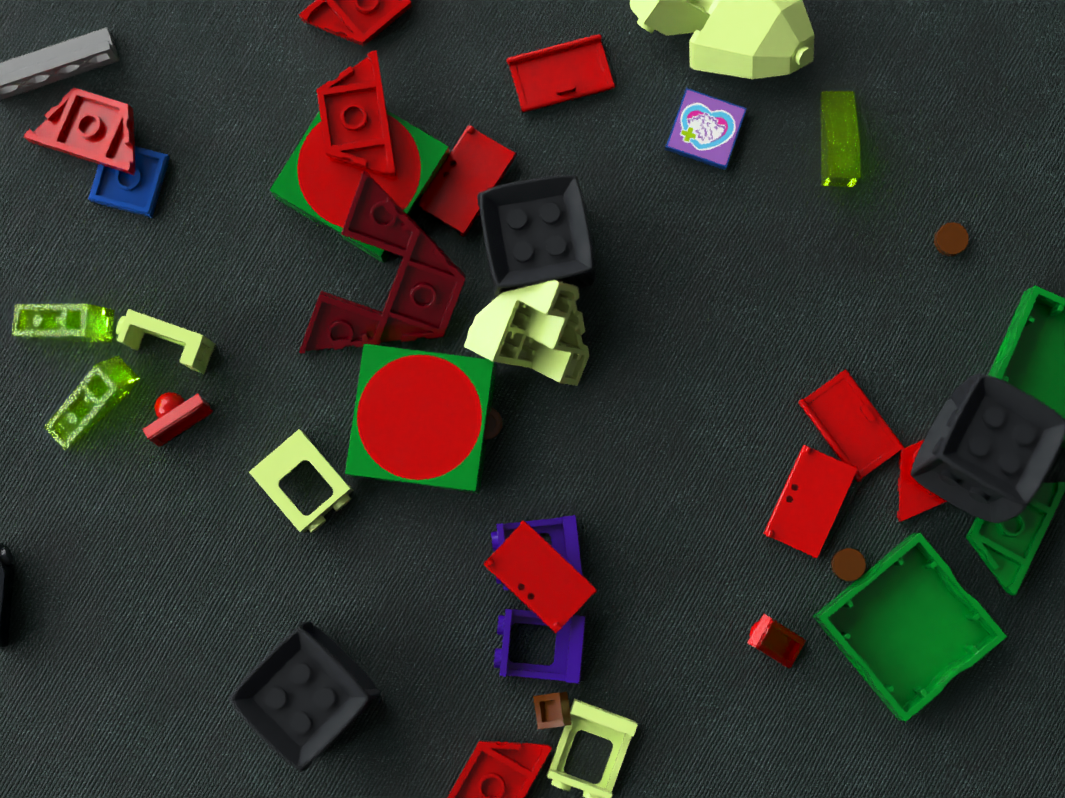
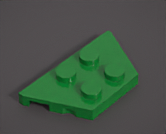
(1011, 545)

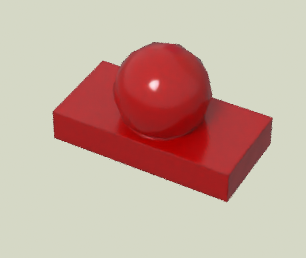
(175, 416)
(776, 641)

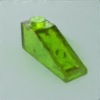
(839, 139)
(63, 322)
(91, 401)

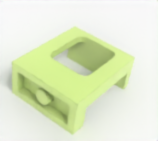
(197, 346)
(282, 462)
(600, 723)

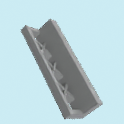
(57, 62)

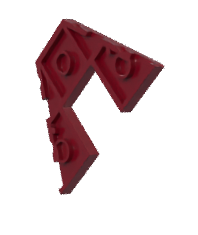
(420, 294)

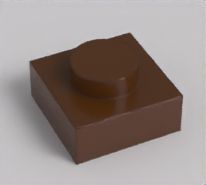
(552, 710)

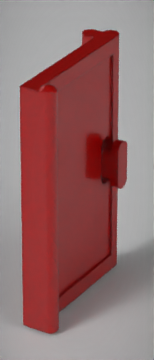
(560, 70)
(478, 167)
(846, 428)
(814, 499)
(540, 576)

